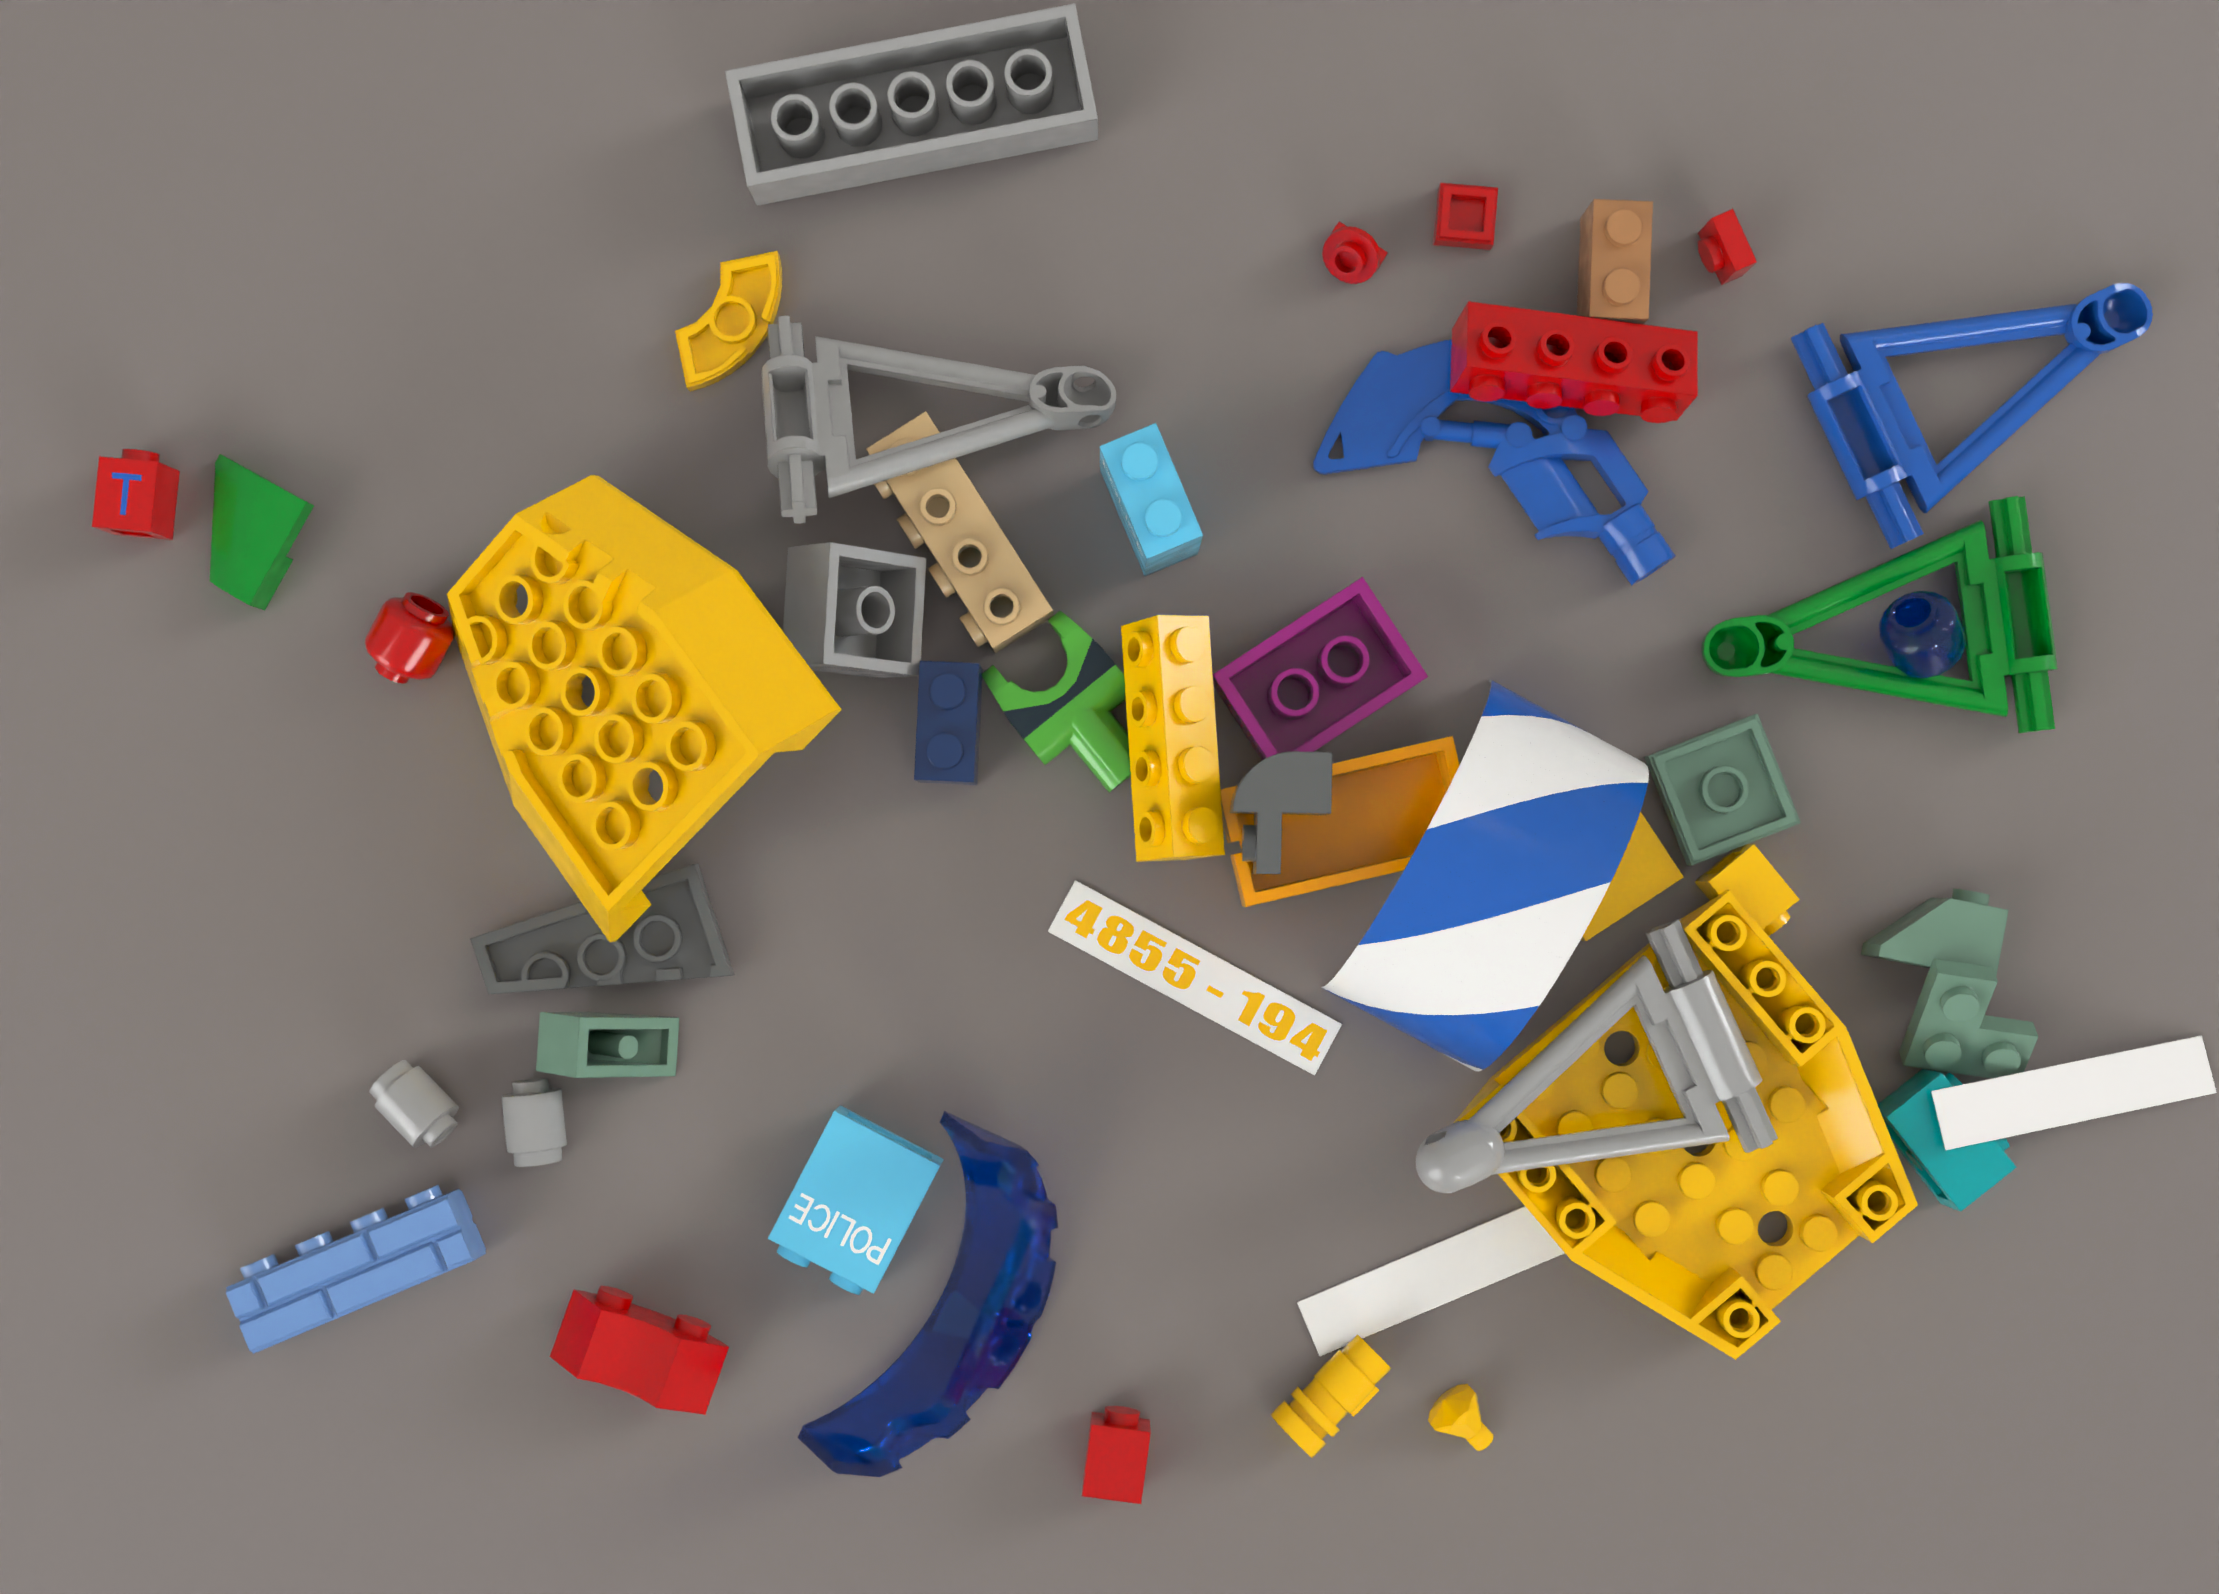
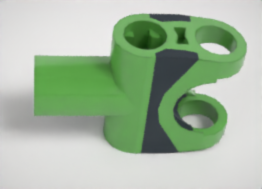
(1073, 710)

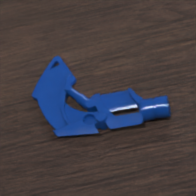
(1399, 406)

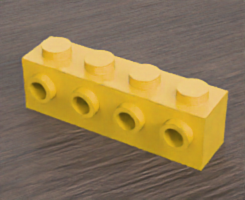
(1172, 738)

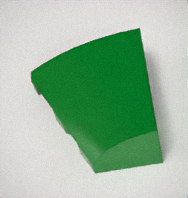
(252, 532)

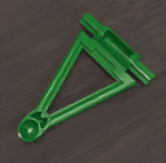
(2001, 613)

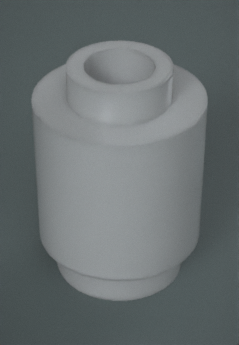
(415, 1104)
(534, 1122)

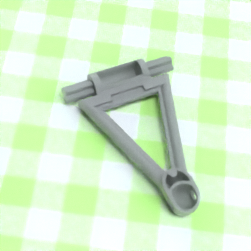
(812, 416)
(1693, 1043)

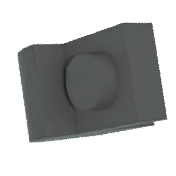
(1277, 786)

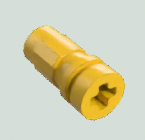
(1338, 1389)

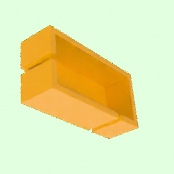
(1374, 823)

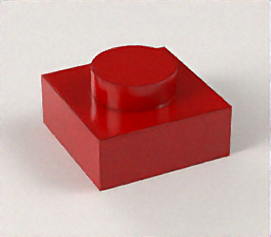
(1725, 247)

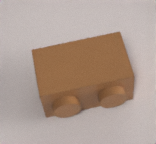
(1615, 260)

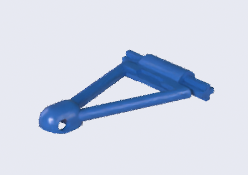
(1875, 429)

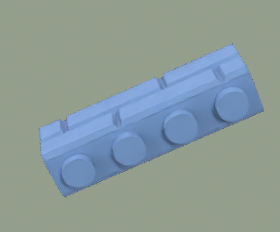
(354, 1270)

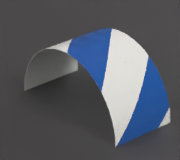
(1498, 883)

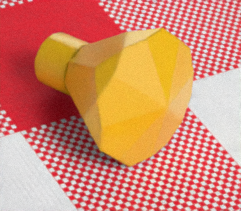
(1459, 1415)

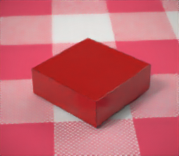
(1465, 216)

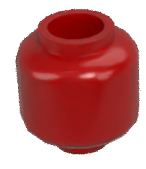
(409, 638)

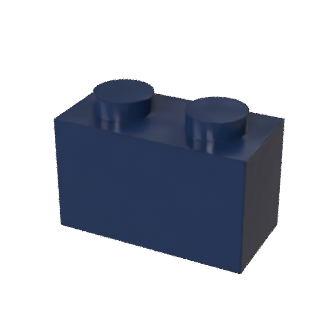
(948, 722)

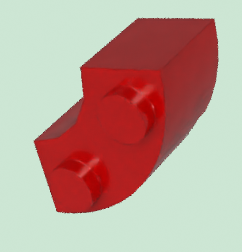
(639, 1350)

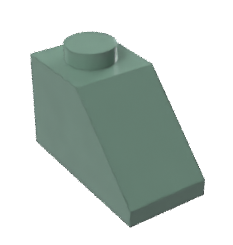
(1944, 929)
(607, 1045)

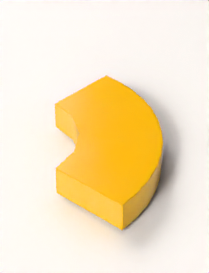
(734, 323)

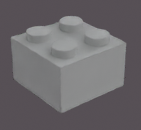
(855, 609)

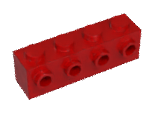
(1573, 362)

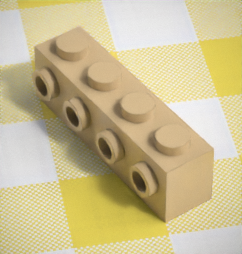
(966, 543)

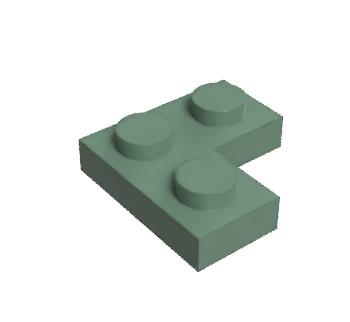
(1953, 1031)

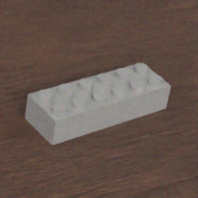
(913, 104)

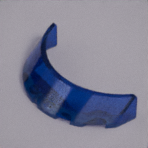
(974, 1328)

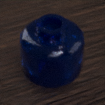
(1922, 634)

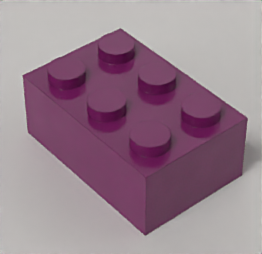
(1319, 674)

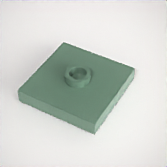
(1722, 790)

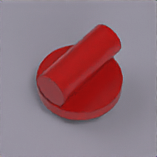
(1352, 254)

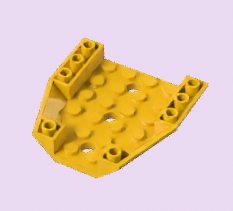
(681, 673)
(1686, 1224)

